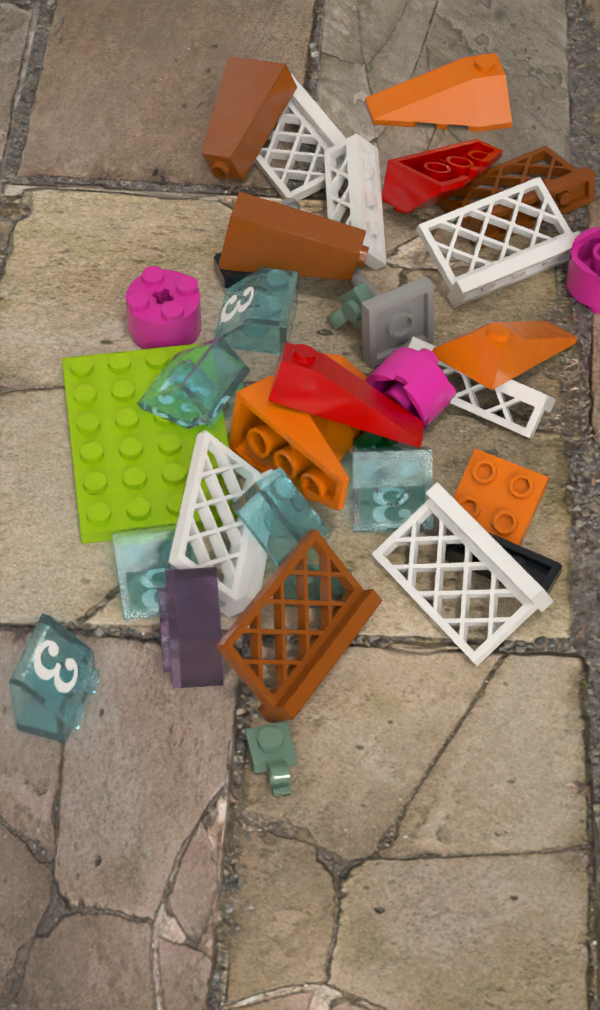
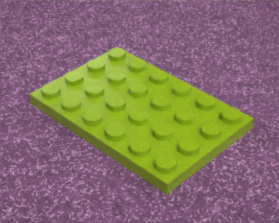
(126, 459)

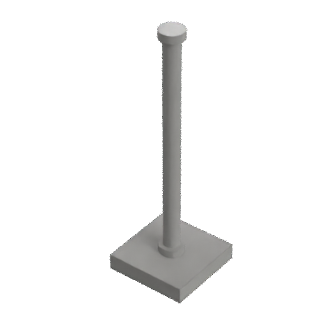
(394, 316)

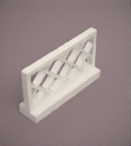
(318, 131)
(508, 269)
(246, 558)
(491, 558)

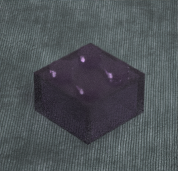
(191, 627)

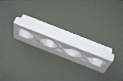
(362, 194)
(520, 392)

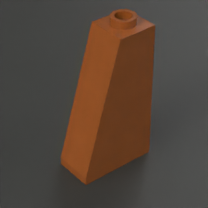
(245, 113)
(290, 240)

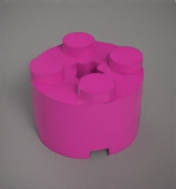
(584, 269)
(163, 309)
(414, 382)

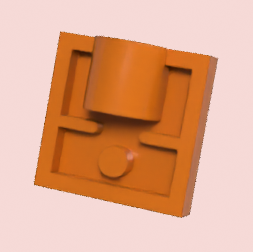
(501, 495)

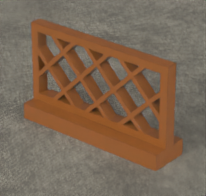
(569, 191)
(316, 654)

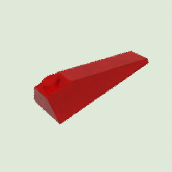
(431, 175)
(328, 390)

